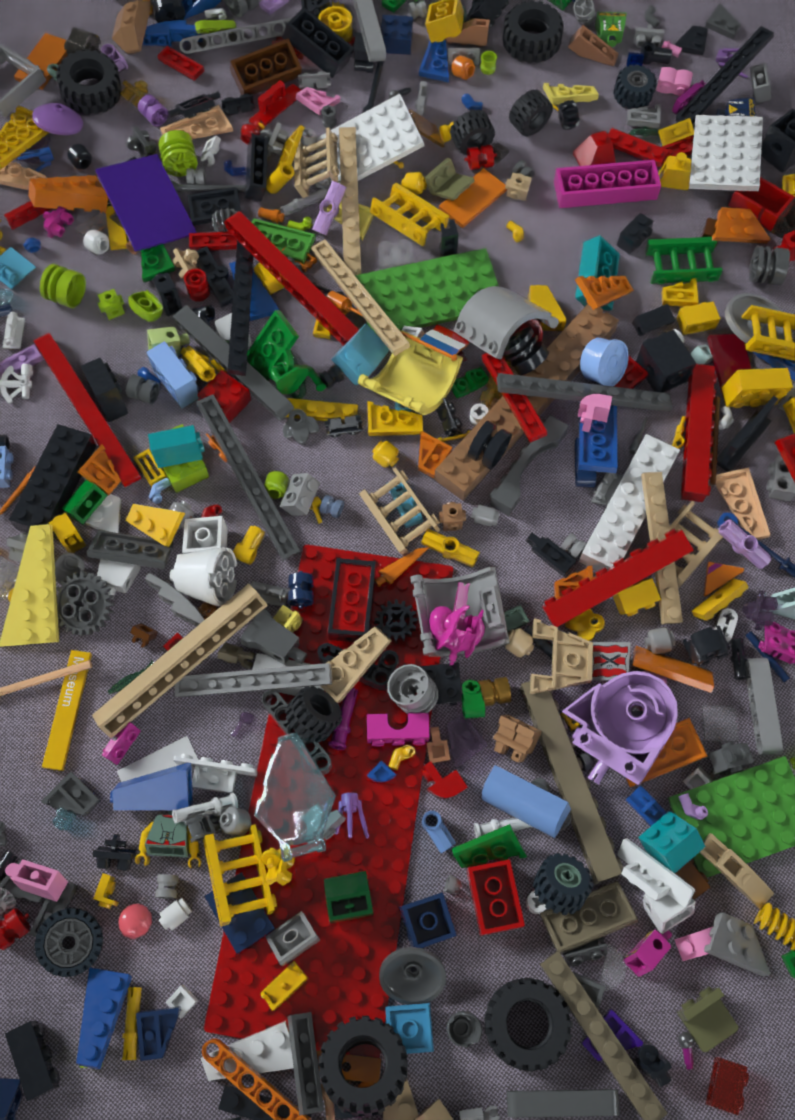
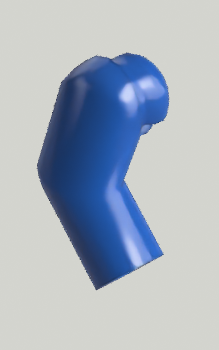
(470, 104)

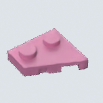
(316, 99)

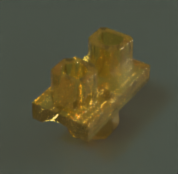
(137, 91)

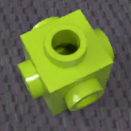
(111, 304)

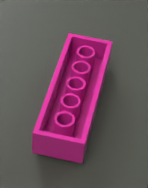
(607, 183)

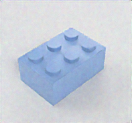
(173, 374)

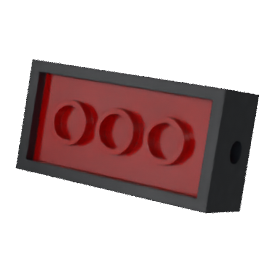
(351, 599)

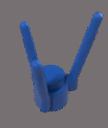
(44, 155)

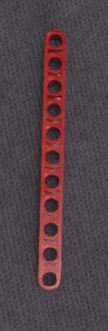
(291, 277)
(87, 409)

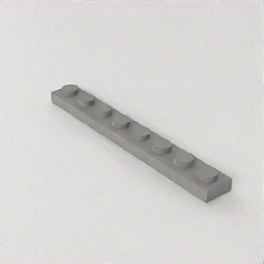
(254, 680)

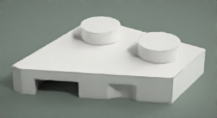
(107, 515)

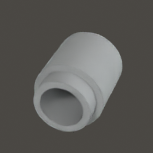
(485, 515)

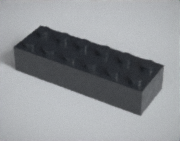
(53, 478)

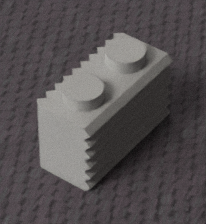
(760, 83)

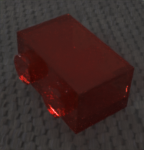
(727, 1086)

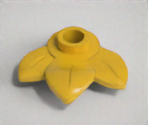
(583, 625)

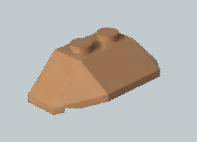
(131, 26)

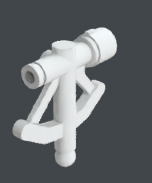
(24, 383)

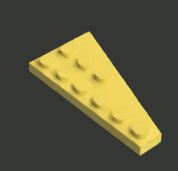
(33, 605)

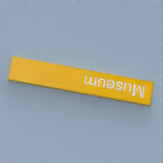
(66, 714)

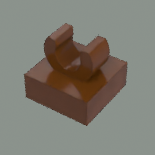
(143, 632)

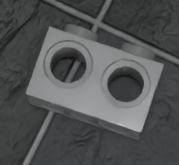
(780, 478)

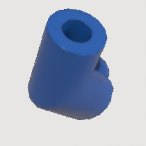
(144, 372)

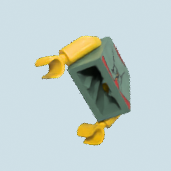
(167, 839)

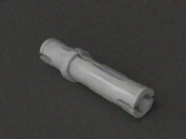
(299, 204)

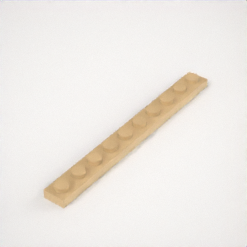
(350, 203)
(360, 298)

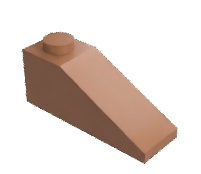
(590, 46)

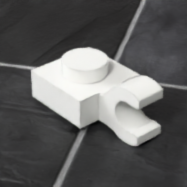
(210, 149)

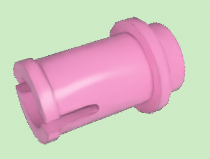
(675, 49)

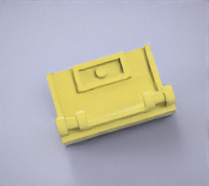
(415, 378)

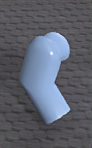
(156, 490)

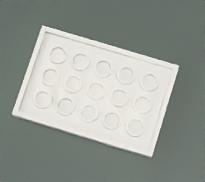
(381, 136)
(726, 153)

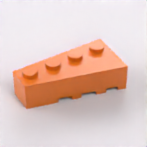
(68, 193)

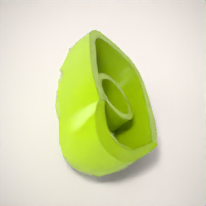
(145, 305)

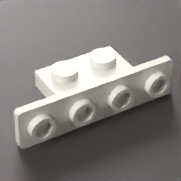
(213, 775)
(652, 875)

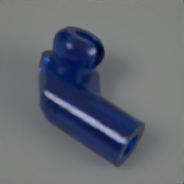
(233, 171)

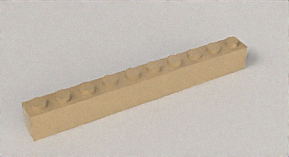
(179, 661)

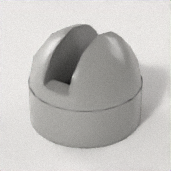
(452, 885)

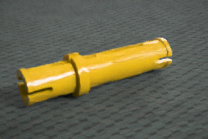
(131, 1033)

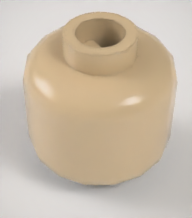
(519, 643)

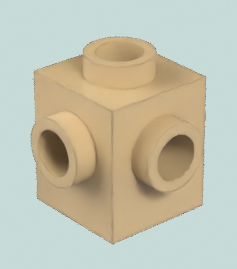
(518, 186)

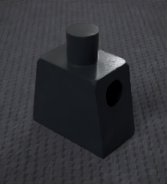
(165, 286)

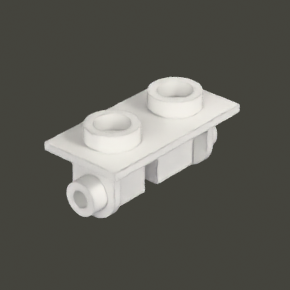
(13, 331)

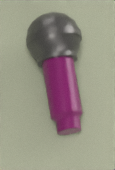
(686, 1041)

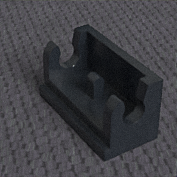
(449, 239)
(653, 320)

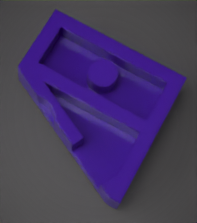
(622, 1032)

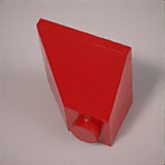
(595, 150)

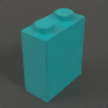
(176, 446)

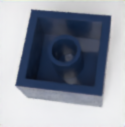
(397, 34)
(427, 921)

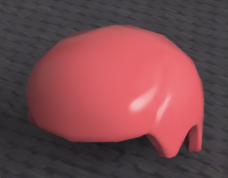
(135, 921)

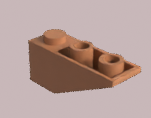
(473, 32)

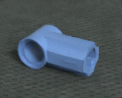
(438, 833)

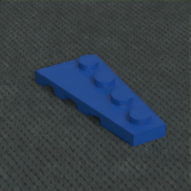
(261, 302)
(102, 1007)

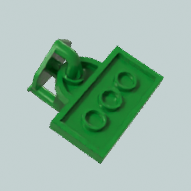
(273, 359)

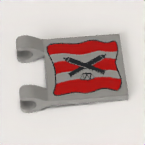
(610, 660)

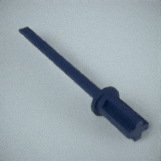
(785, 564)

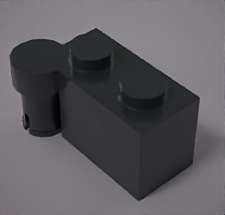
(361, 60)

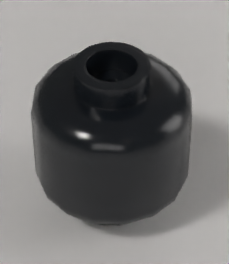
(79, 156)

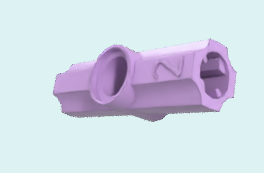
(325, 218)
(750, 549)

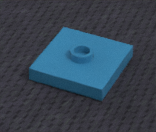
(413, 1025)

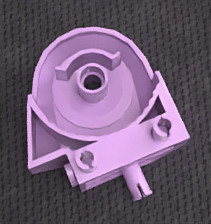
(617, 736)

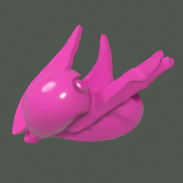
(453, 629)

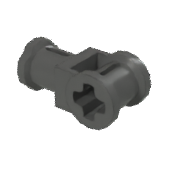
(203, 825)

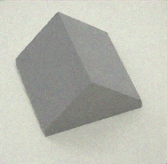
(292, 938)

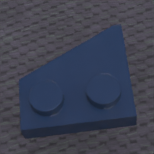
(155, 1031)

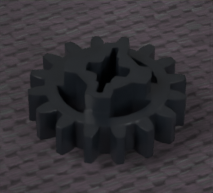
(396, 611)

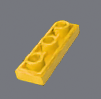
(720, 599)

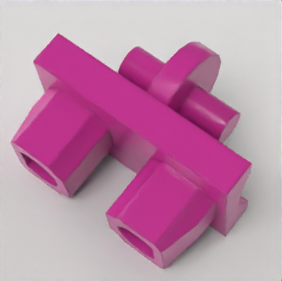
(55, 220)

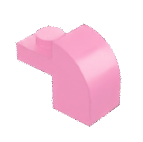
(594, 408)
(693, 944)

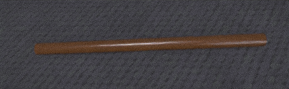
(715, 442)

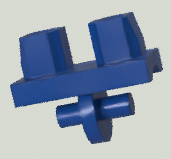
(645, 806)

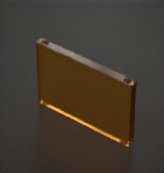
(426, 128)

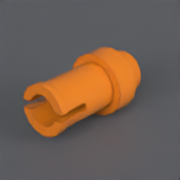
(273, 215)

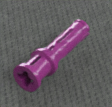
(340, 733)

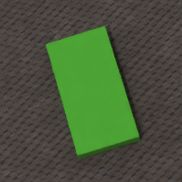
(296, 241)

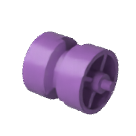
(153, 110)

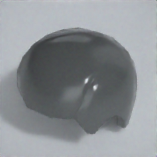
(464, 1029)

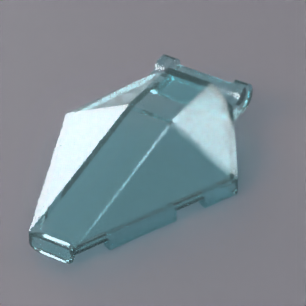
(295, 799)

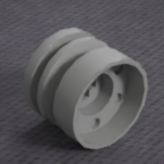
(406, 682)

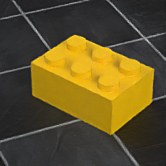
(444, 19)
(756, 387)

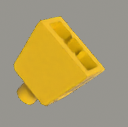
(676, 172)

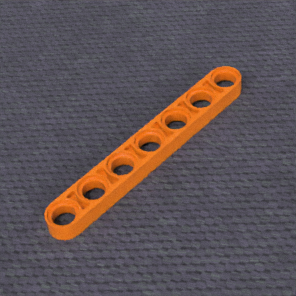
(260, 1082)

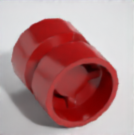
(197, 285)

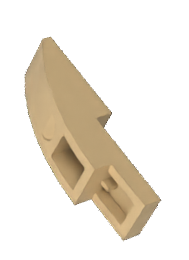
(736, 871)

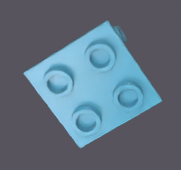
(14, 267)

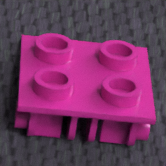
(779, 642)

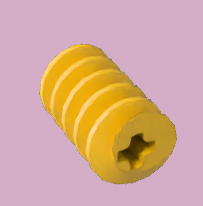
(777, 923)

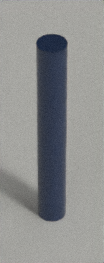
(773, 663)

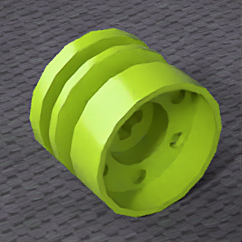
(177, 152)
(62, 285)

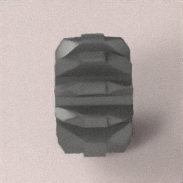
(219, 217)

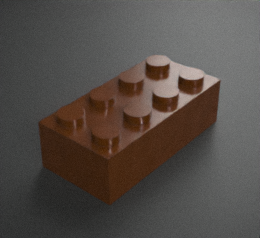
(265, 67)

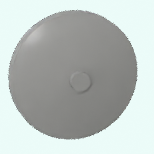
(742, 327)

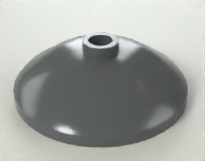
(412, 975)

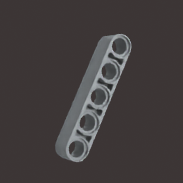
(763, 707)

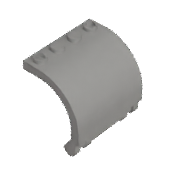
(493, 317)
(482, 595)

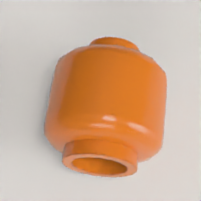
(463, 67)

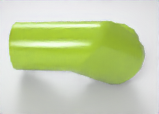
(305, 225)

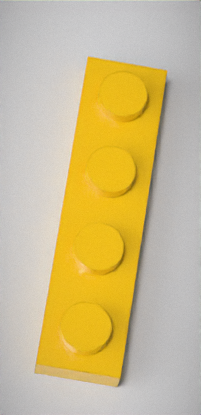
(323, 410)

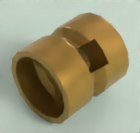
(495, 691)

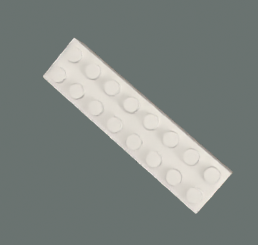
(627, 506)

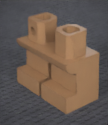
(516, 735)

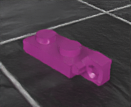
(686, 97)

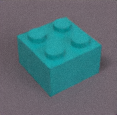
(672, 841)

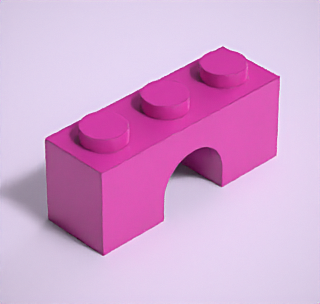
(415, 731)

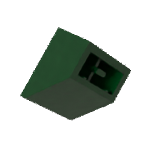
(348, 897)

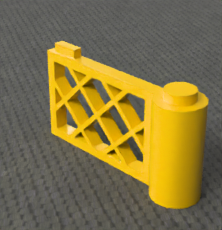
(284, 169)

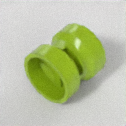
(488, 62)

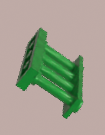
(687, 246)

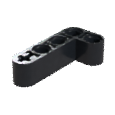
(374, 670)

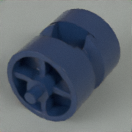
(301, 589)

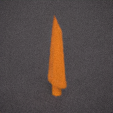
(17, 492)
(395, 569)

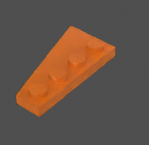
(603, 290)

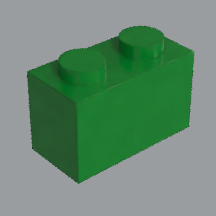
(84, 502)

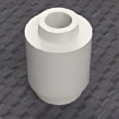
(175, 914)

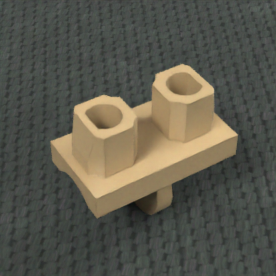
(185, 260)

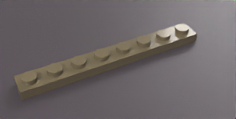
(603, 1038)

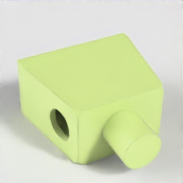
(169, 335)

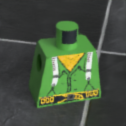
(610, 26)

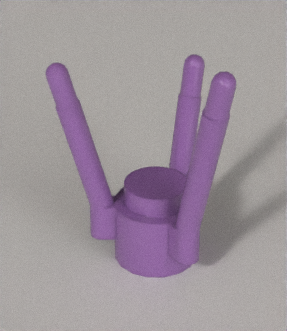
(724, 55)
(349, 803)

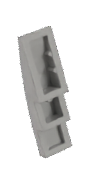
(180, 605)

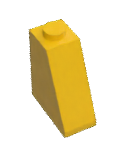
(544, 298)

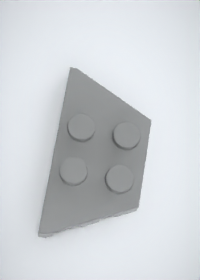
(737, 943)

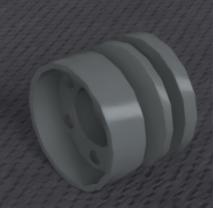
(769, 265)

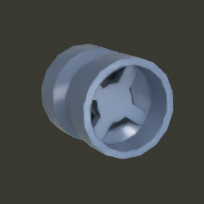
(331, 506)

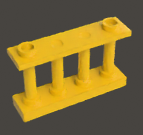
(413, 204)
(771, 345)
(217, 868)

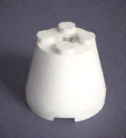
(206, 575)

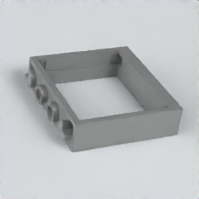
(26, 86)

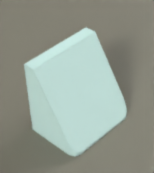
(702, 354)

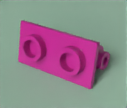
(116, 749)

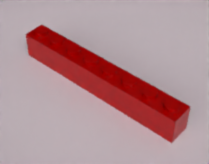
(698, 434)
(617, 578)

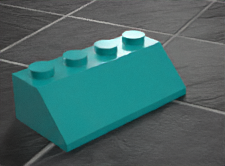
(597, 260)

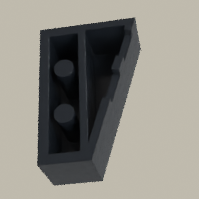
(105, 388)

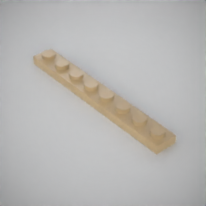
(658, 525)

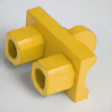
(276, 867)

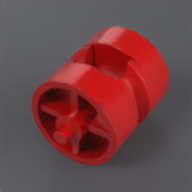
(480, 157)
(13, 926)

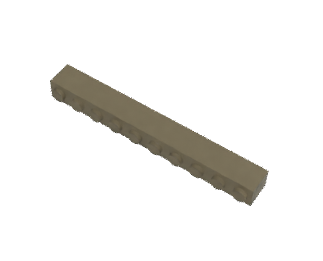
(572, 785)

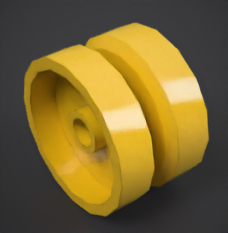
(338, 20)

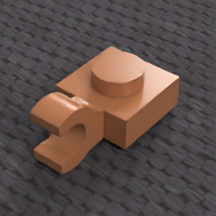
(437, 749)

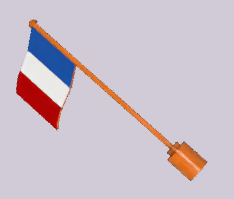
(438, 339)

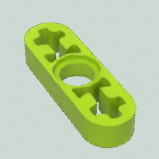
(212, 26)

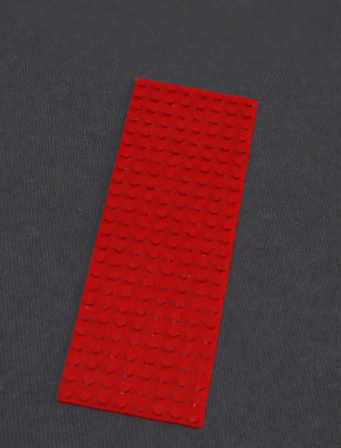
(349, 956)

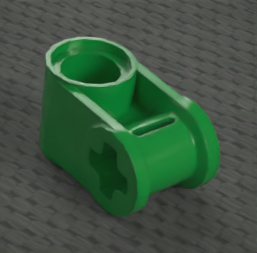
(472, 701)

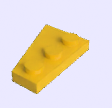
(387, 421)
(156, 522)

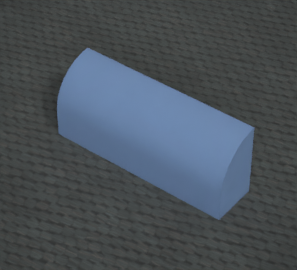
(525, 801)

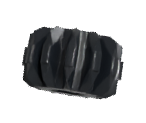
(568, 115)

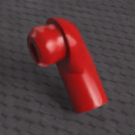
(212, 511)

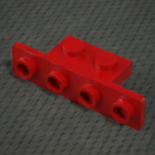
(275, 102)

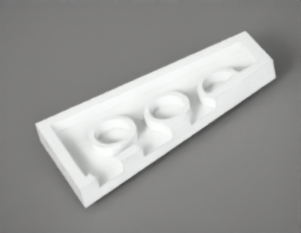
(263, 1051)

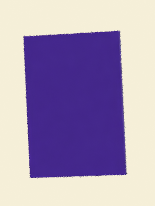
(145, 202)

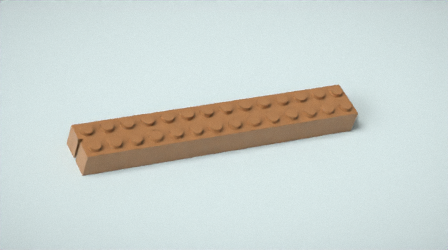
(462, 474)

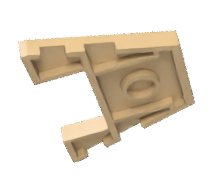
(570, 659)

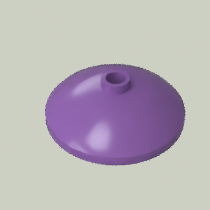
(57, 119)

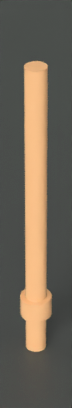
(45, 677)

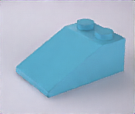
(360, 354)

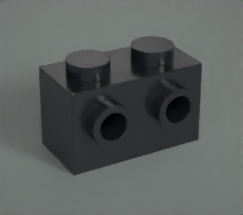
(635, 233)

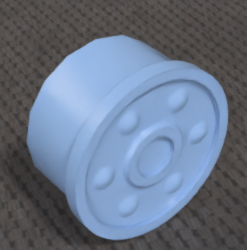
(604, 361)

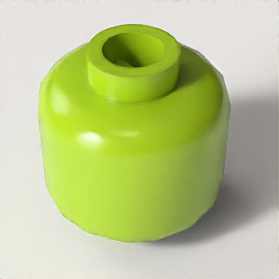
(276, 484)

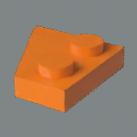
(100, 471)

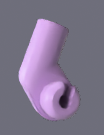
(691, 809)

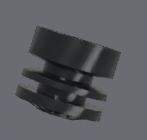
(525, 351)

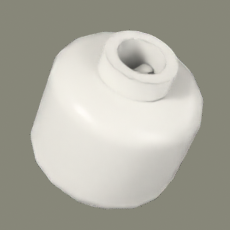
(96, 242)

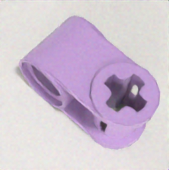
(118, 59)

